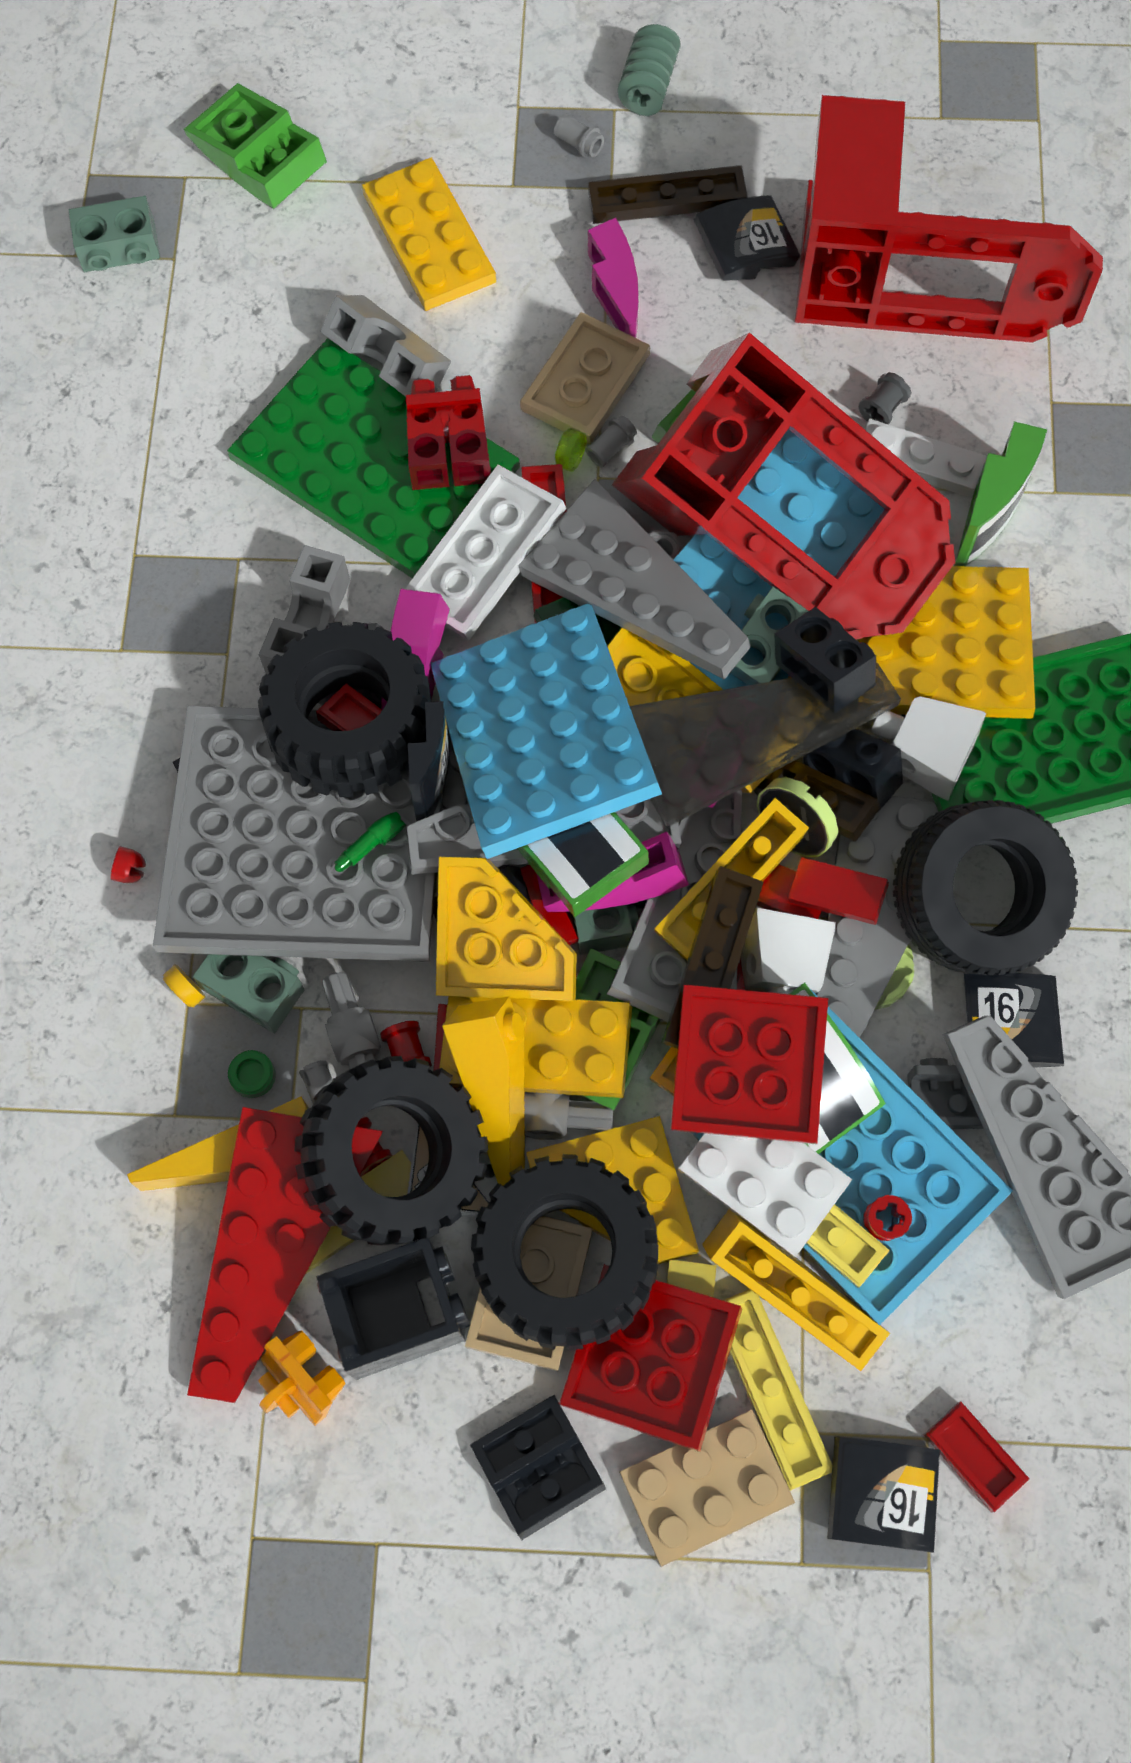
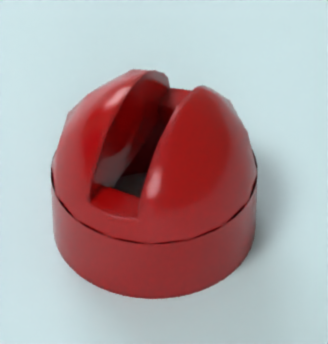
(124, 866)

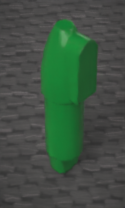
(377, 833)

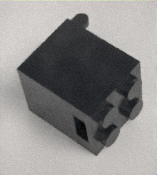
(380, 1311)

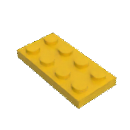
(429, 234)
(567, 1045)

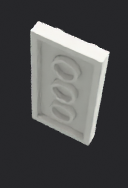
(486, 546)

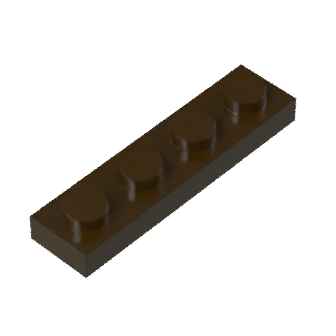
(665, 194)
(717, 939)

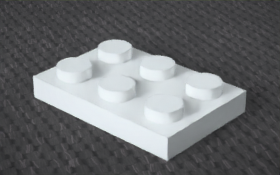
(769, 1184)

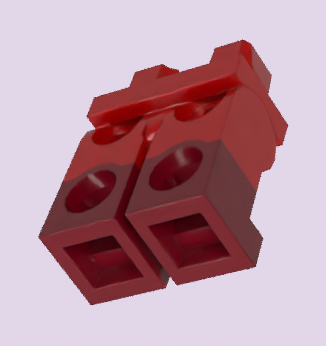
(442, 419)

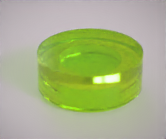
(571, 449)

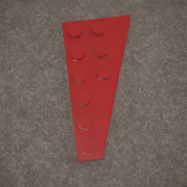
(260, 1250)

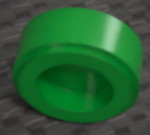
(251, 1074)

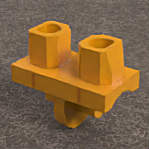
(295, 1386)

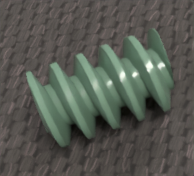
(648, 69)

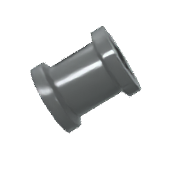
(885, 399)

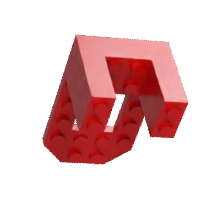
(856, 226)
(721, 440)

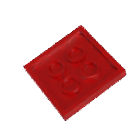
(750, 1064)
(660, 1369)

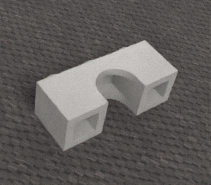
(367, 329)
(317, 593)

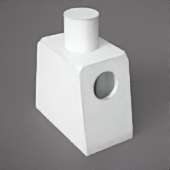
(932, 741)
(785, 952)

